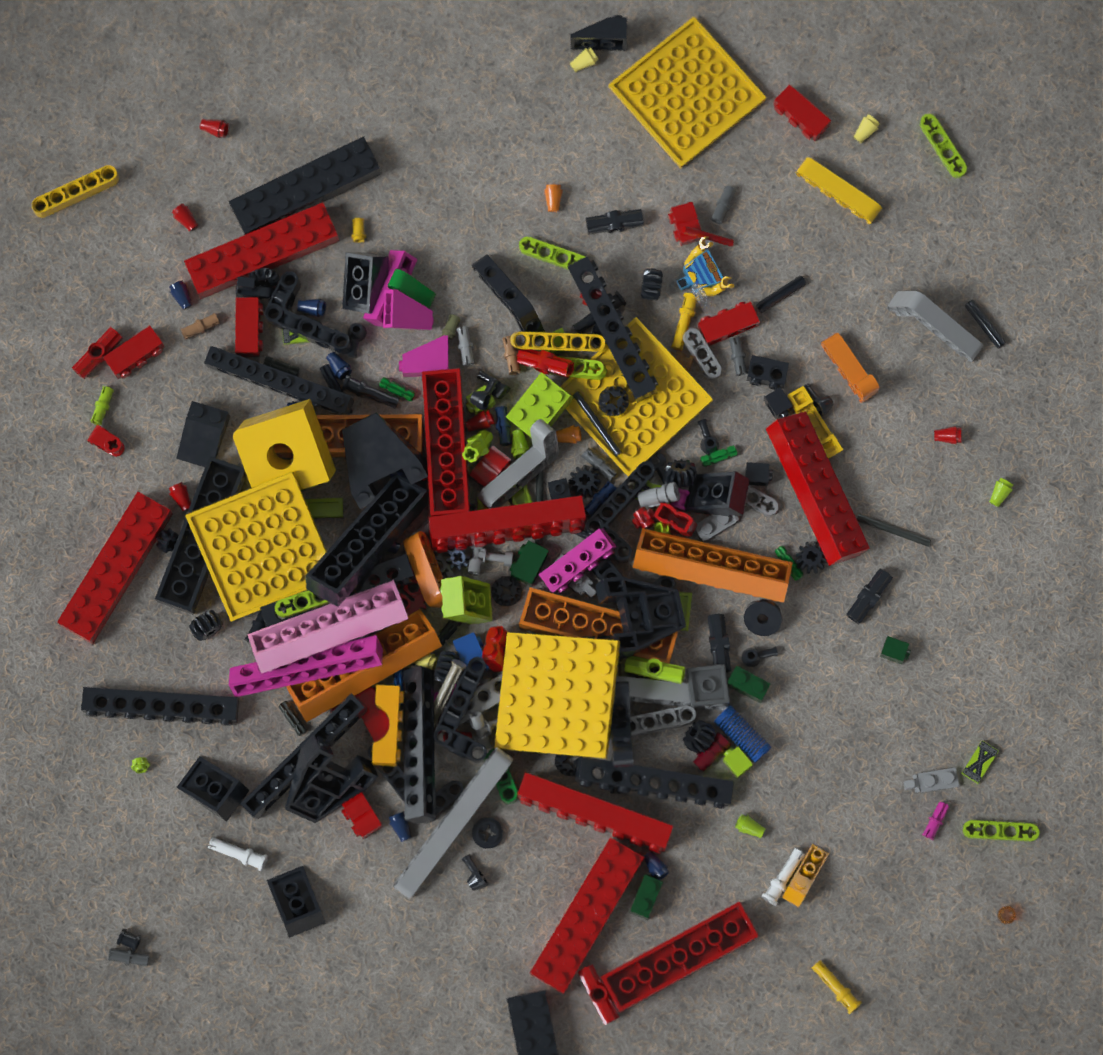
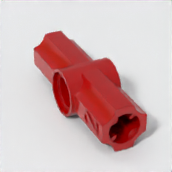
(106, 343)
(545, 362)
(593, 982)

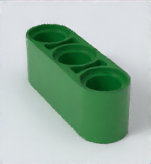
(411, 287)
(503, 786)

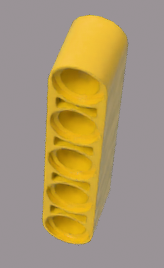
(80, 183)
(839, 189)
(548, 338)

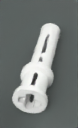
(247, 856)
(779, 884)

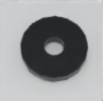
(760, 627)

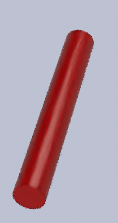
(711, 237)

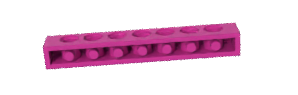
(335, 661)

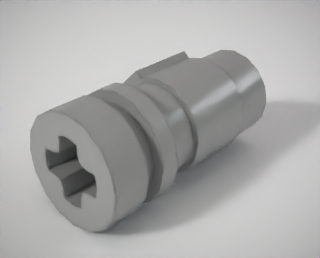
(655, 496)

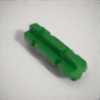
(397, 389)
(718, 456)
(782, 553)

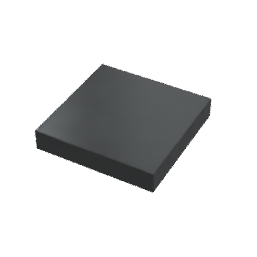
(707, 685)

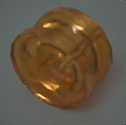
(1011, 919)

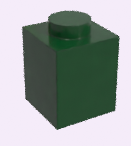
(895, 650)

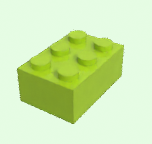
(541, 401)
(466, 600)

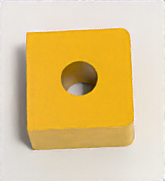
(298, 429)

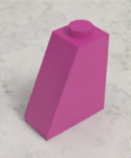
(405, 313)
(427, 357)

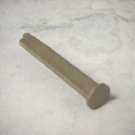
(447, 688)

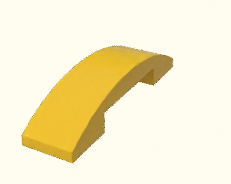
(802, 402)

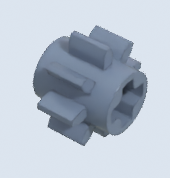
(458, 564)

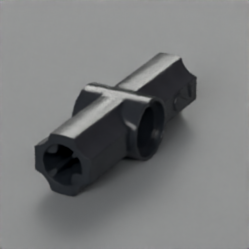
(614, 221)
(869, 596)
(719, 640)

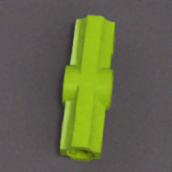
(477, 445)
(667, 671)

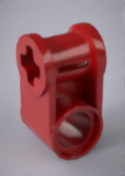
(104, 439)

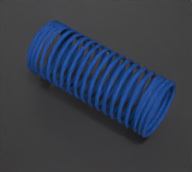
(730, 711)

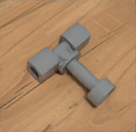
(480, 555)
(482, 728)

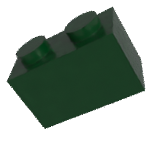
(529, 563)
(748, 684)
(646, 897)

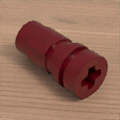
(706, 759)

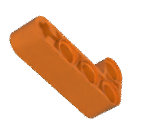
(849, 367)
(425, 568)

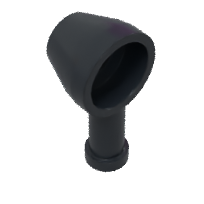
(356, 337)
(499, 390)
(482, 398)
(824, 401)
(707, 437)
(758, 655)
(475, 880)

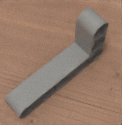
(937, 321)
(525, 468)
(657, 717)

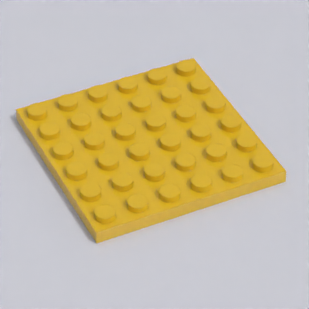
(687, 92)
(645, 424)
(258, 544)
(557, 695)

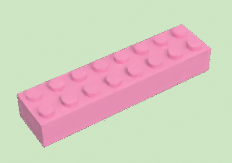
(327, 627)

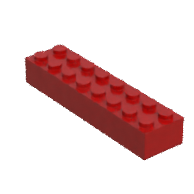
(260, 249)
(445, 442)
(817, 488)
(507, 524)
(115, 568)
(594, 812)
(586, 915)
(679, 957)

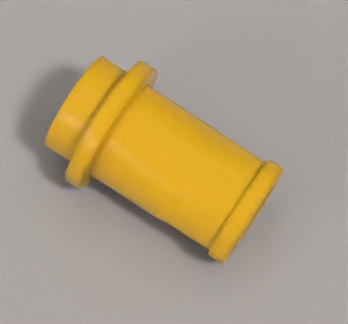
(358, 230)

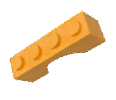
(386, 750)

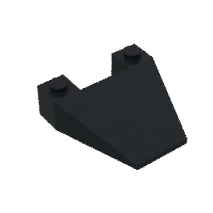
(376, 451)
(645, 611)
(323, 785)

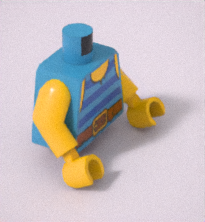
(702, 270)

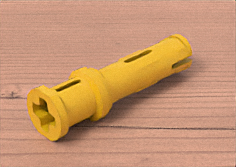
(686, 311)
(842, 994)

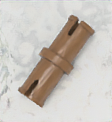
(200, 326)
(511, 356)

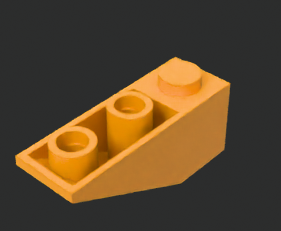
(805, 875)

